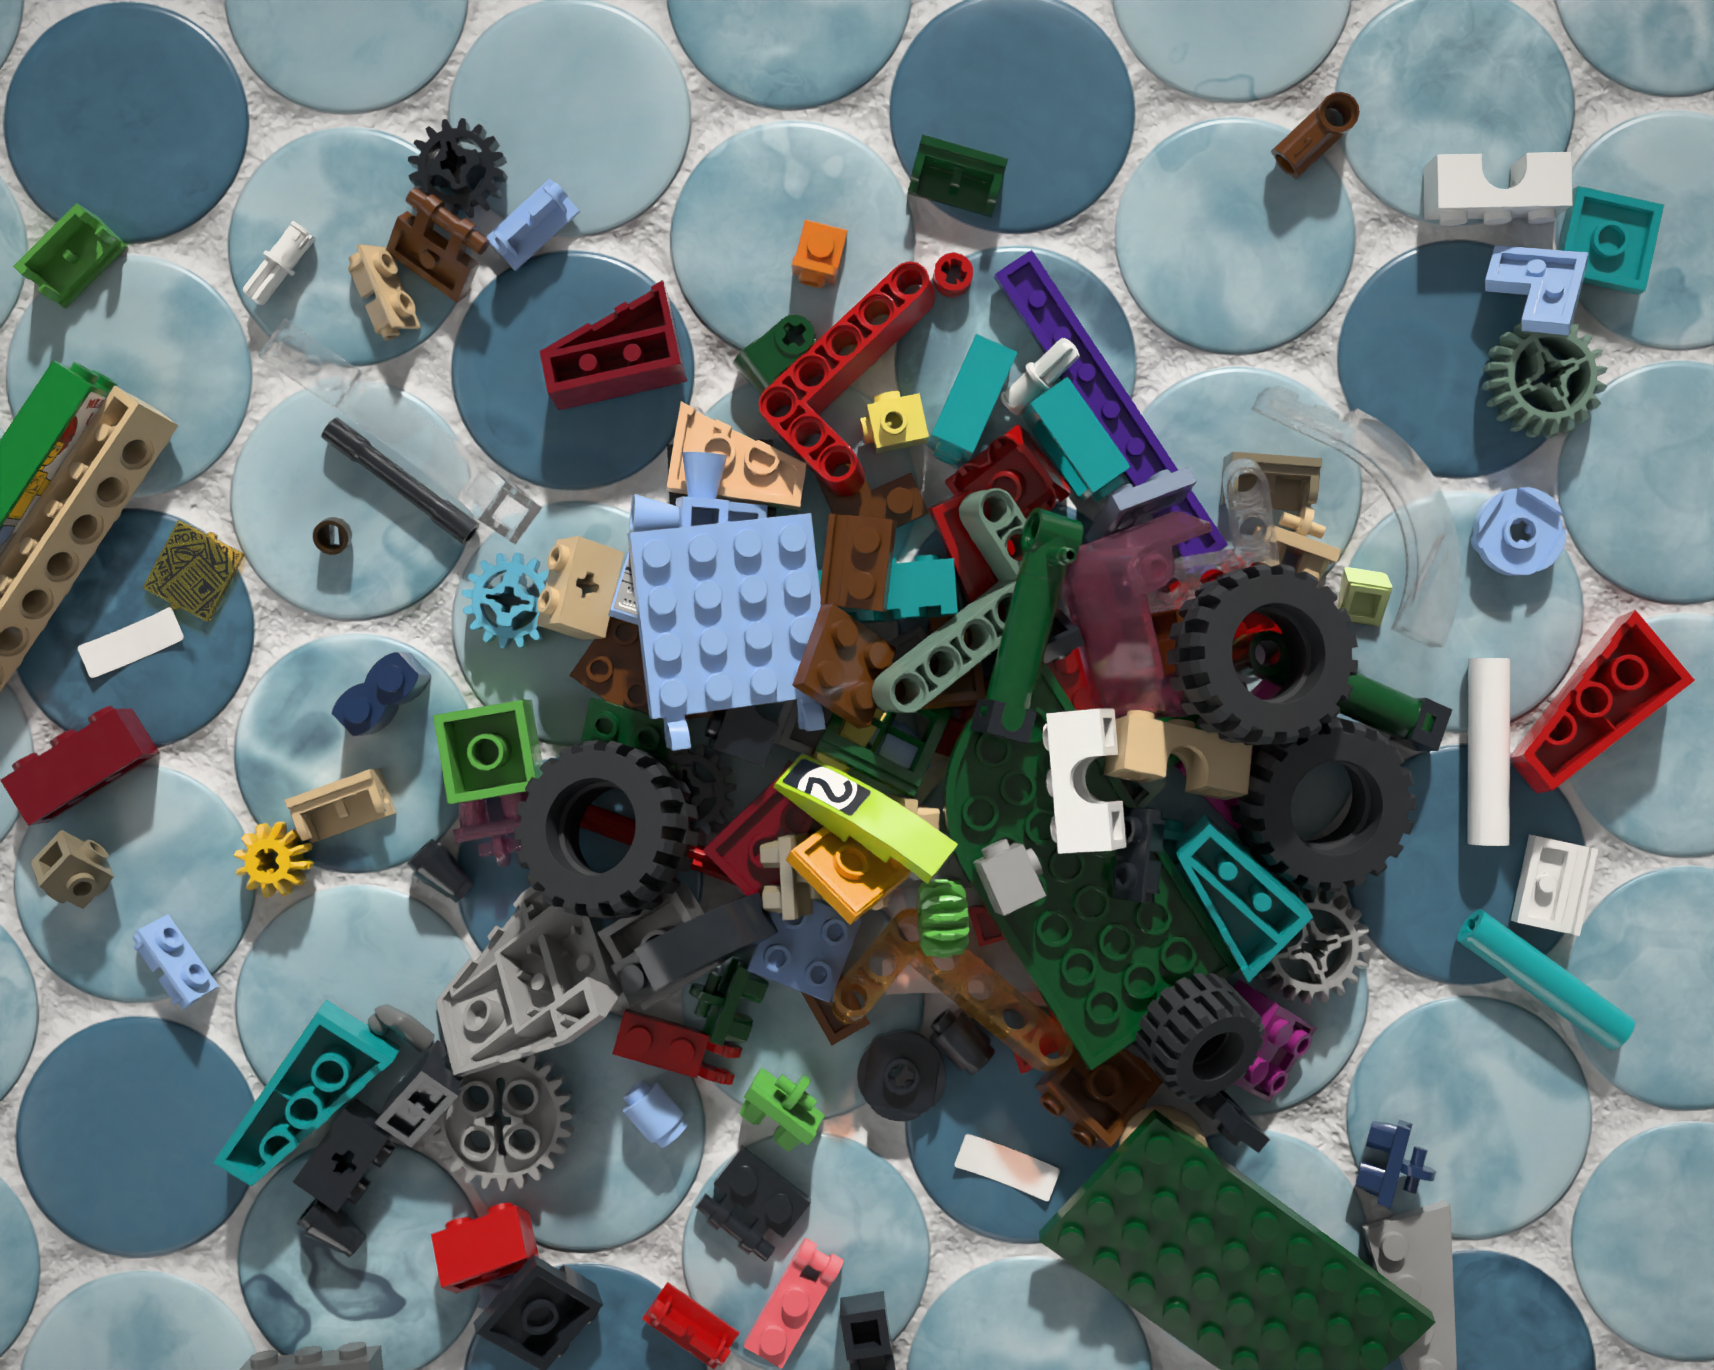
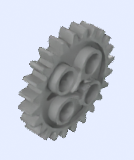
(541, 1117)

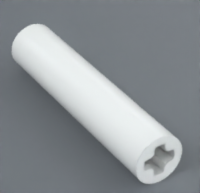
(1488, 751)

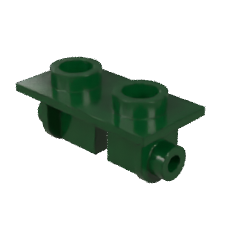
(625, 725)

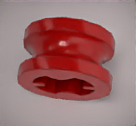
(939, 277)

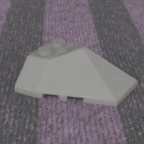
(529, 989)

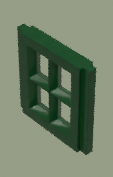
(878, 767)

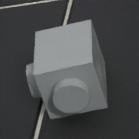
(1009, 876)

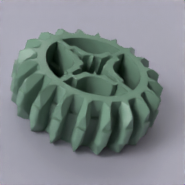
(1552, 395)

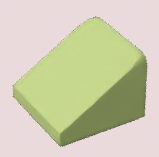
(1364, 595)

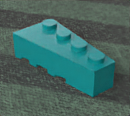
(314, 1080)

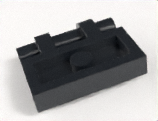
(759, 1191)

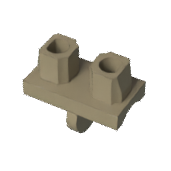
(794, 894)

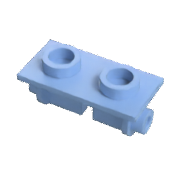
(533, 224)
(166, 948)

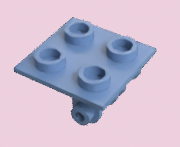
(807, 951)

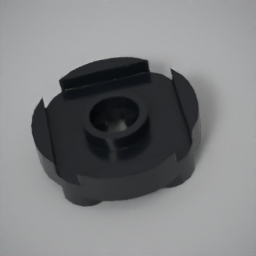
(916, 1095)

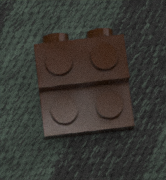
(1098, 1099)

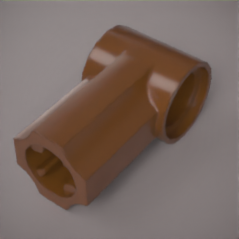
(1315, 135)

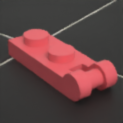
(792, 1304)

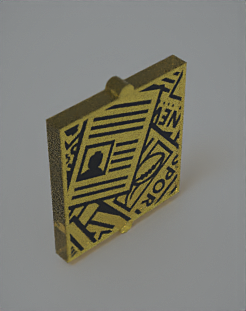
(193, 570)

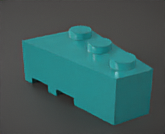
(1242, 896)

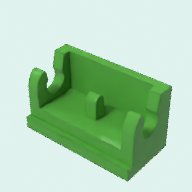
(70, 255)

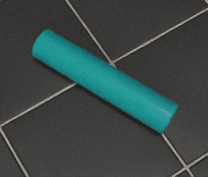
(1546, 980)

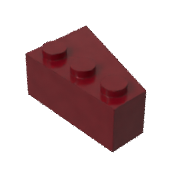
(618, 355)

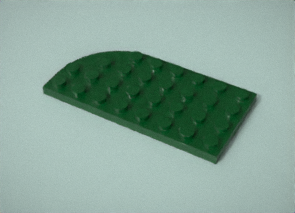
(1083, 950)
(1228, 1262)

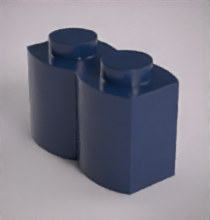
(375, 702)

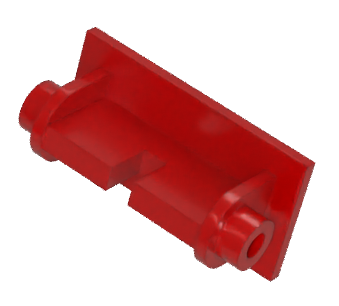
(691, 1326)

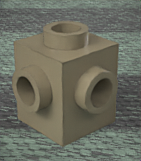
(72, 869)

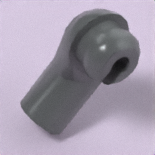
(403, 1024)

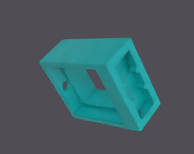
(971, 400)
(1076, 441)

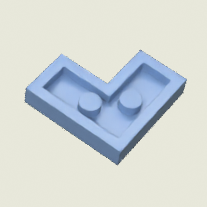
(1547, 277)

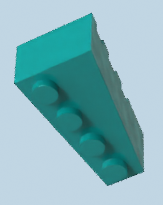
(915, 591)

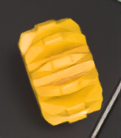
(258, 859)

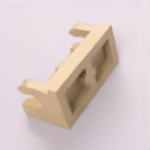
(341, 805)

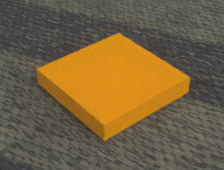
(846, 872)

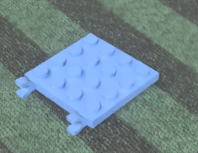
(725, 617)

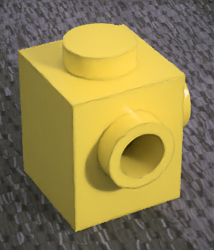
(894, 422)

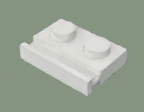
(1554, 885)

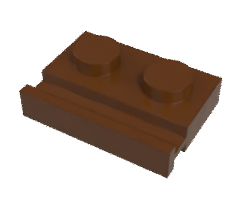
(857, 562)

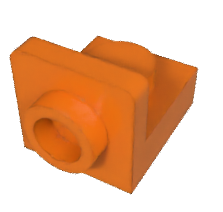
(819, 254)

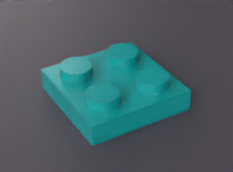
(1616, 235)

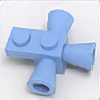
(701, 507)

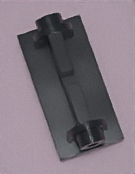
(1134, 874)

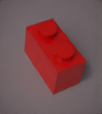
(483, 1248)

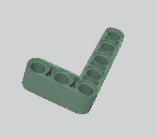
(979, 616)

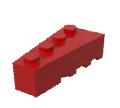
(1604, 699)

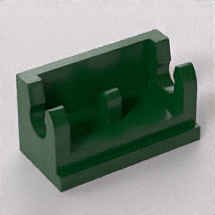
(957, 176)

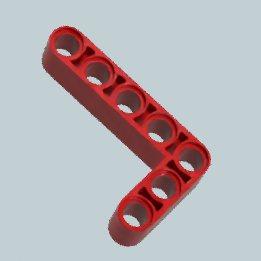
(842, 371)

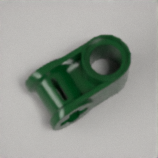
(770, 356)

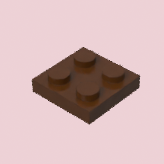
(842, 665)

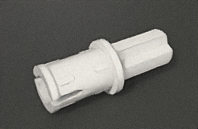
(278, 263)
(1039, 376)

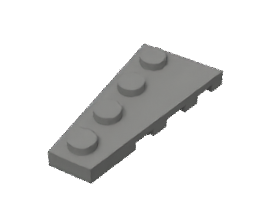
(1417, 1257)

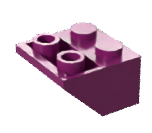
(1284, 1042)

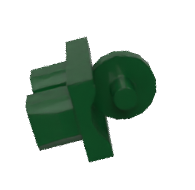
(722, 1019)

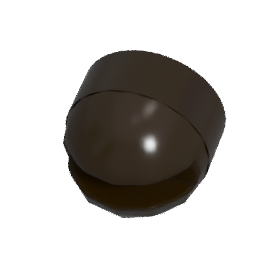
(324, 535)

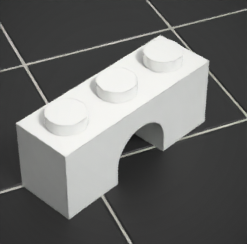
(1459, 191)
(1080, 819)

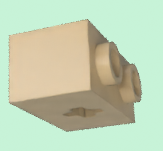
(579, 588)

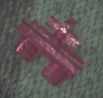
(476, 825)

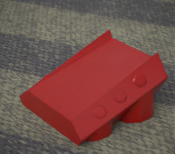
(1016, 466)

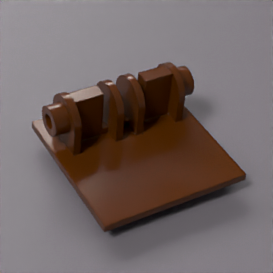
(615, 666)

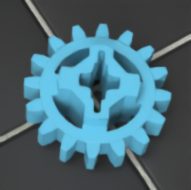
(507, 619)

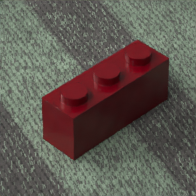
(78, 764)

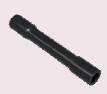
(360, 450)

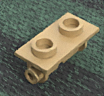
(376, 272)

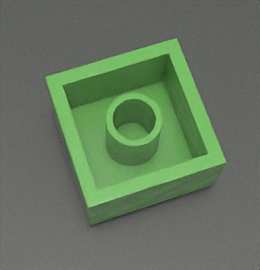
(488, 750)

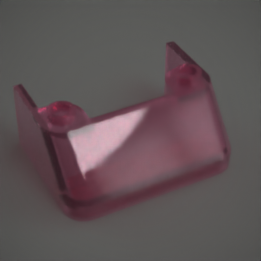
(1111, 609)

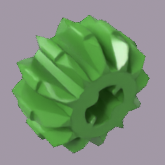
(942, 918)

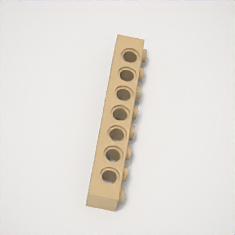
(74, 518)

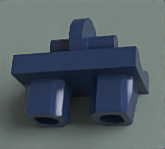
(1383, 1181)

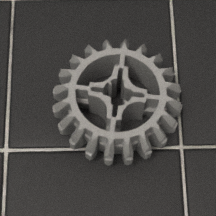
(1320, 978)

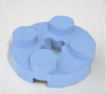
(1544, 526)

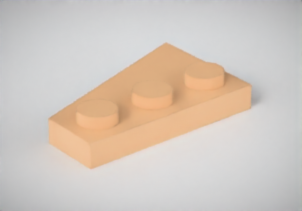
(752, 468)

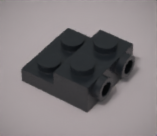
(539, 1312)

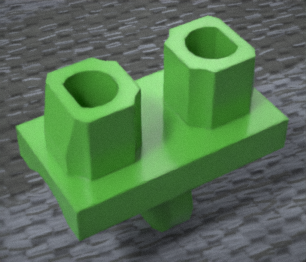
(786, 1105)

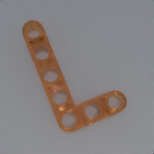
(955, 986)

